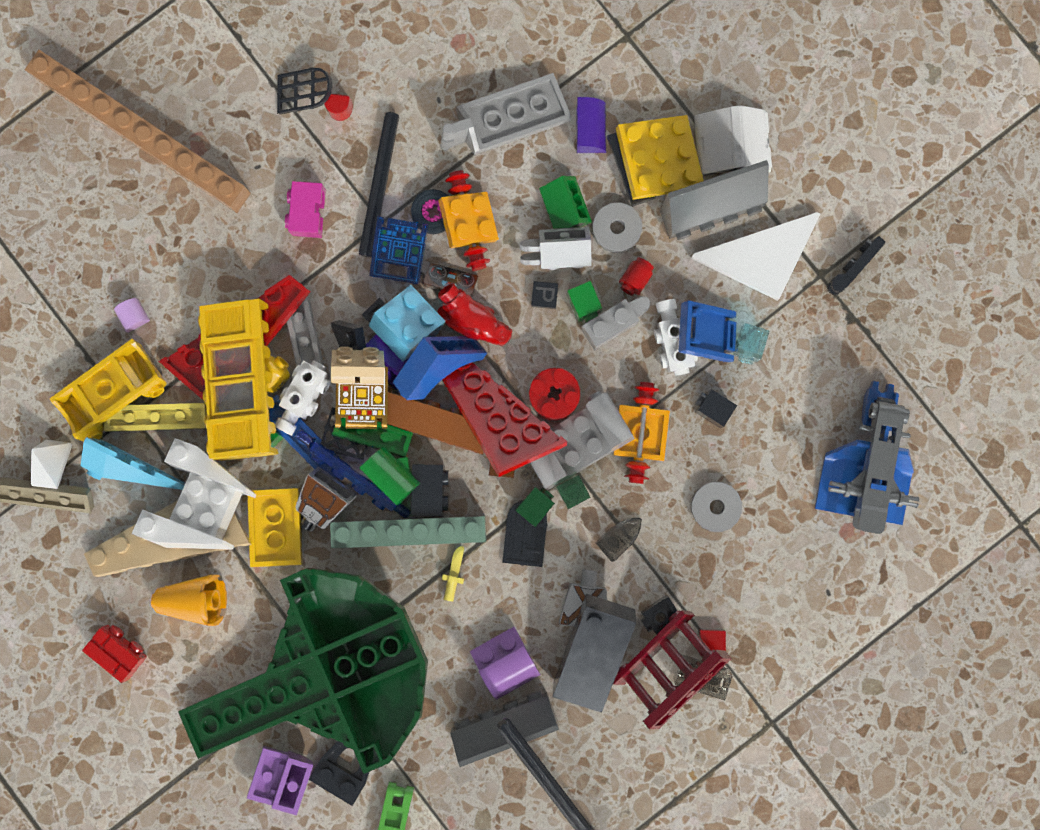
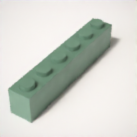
(408, 532)

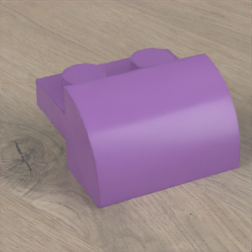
(504, 663)
(280, 779)

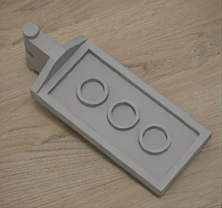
(507, 116)

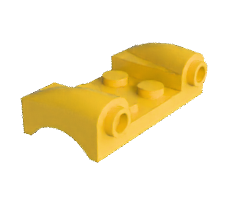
(108, 390)

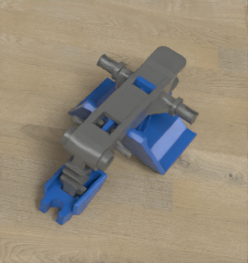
(873, 476)

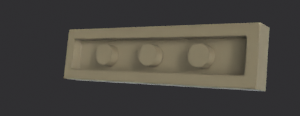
(63, 498)

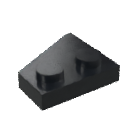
(349, 335)

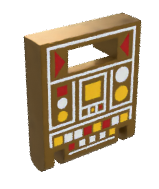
(362, 404)

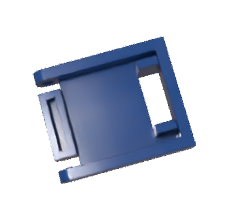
(710, 331)

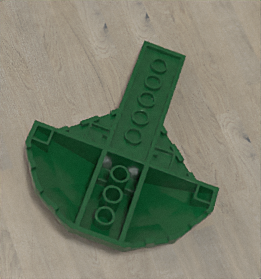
(338, 667)

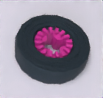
(423, 202)

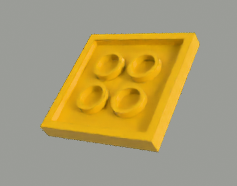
(659, 156)

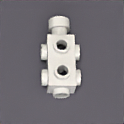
(670, 343)
(307, 392)

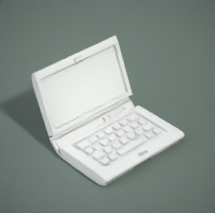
(732, 139)

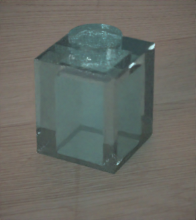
(750, 344)

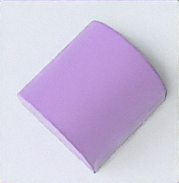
(131, 314)

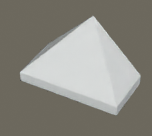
(48, 463)

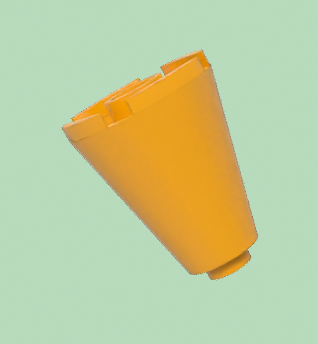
(193, 600)

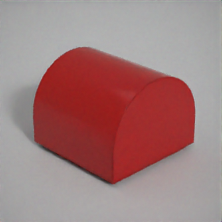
(339, 106)

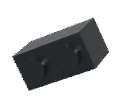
(429, 496)

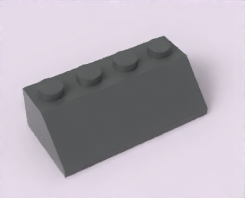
(481, 737)

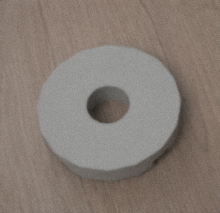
(617, 213)
(731, 507)

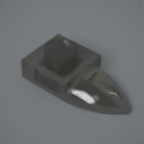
(619, 538)

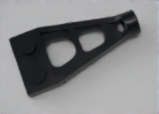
(338, 779)

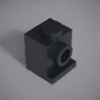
(662, 605)

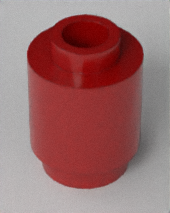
(636, 276)

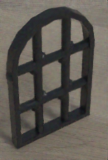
(296, 97)

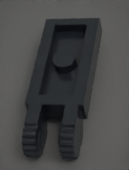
(854, 267)

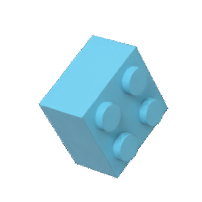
(405, 322)

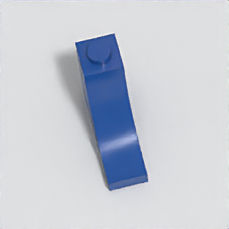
(433, 361)

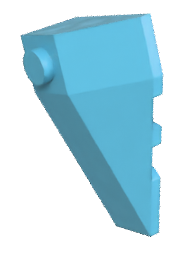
(111, 462)

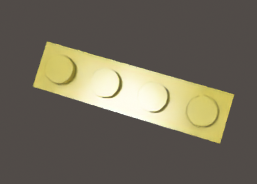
(158, 417)

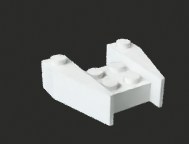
(203, 506)

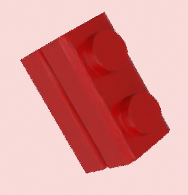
(115, 652)

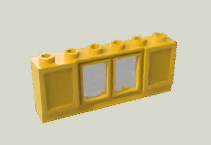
(236, 380)

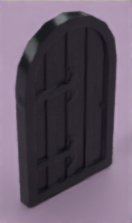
(523, 541)

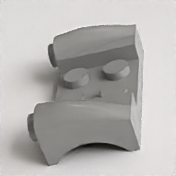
(590, 437)

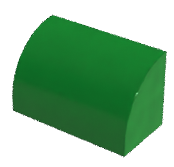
(565, 203)
(390, 475)

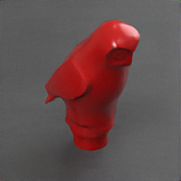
(471, 317)

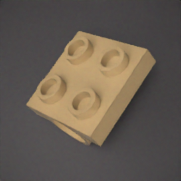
(351, 363)

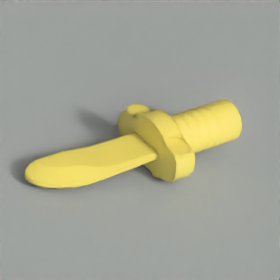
(452, 579)

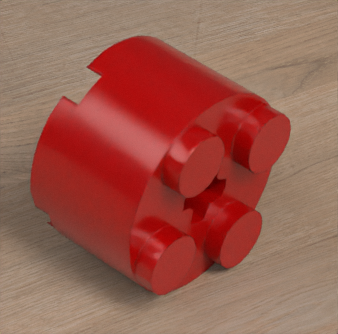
(561, 381)

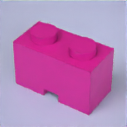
(304, 214)

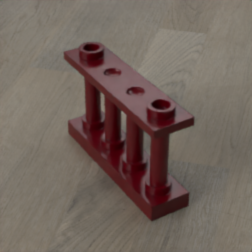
(694, 678)

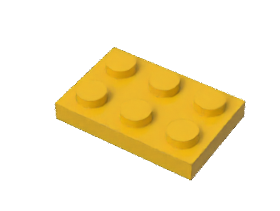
(274, 528)

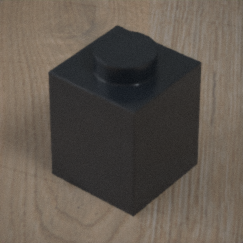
(715, 408)

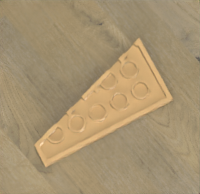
(130, 551)

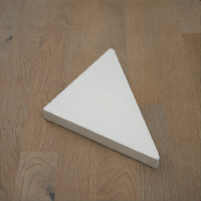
(763, 258)

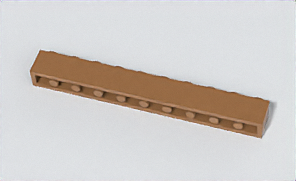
(138, 131)

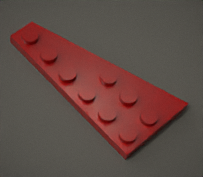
(282, 302)

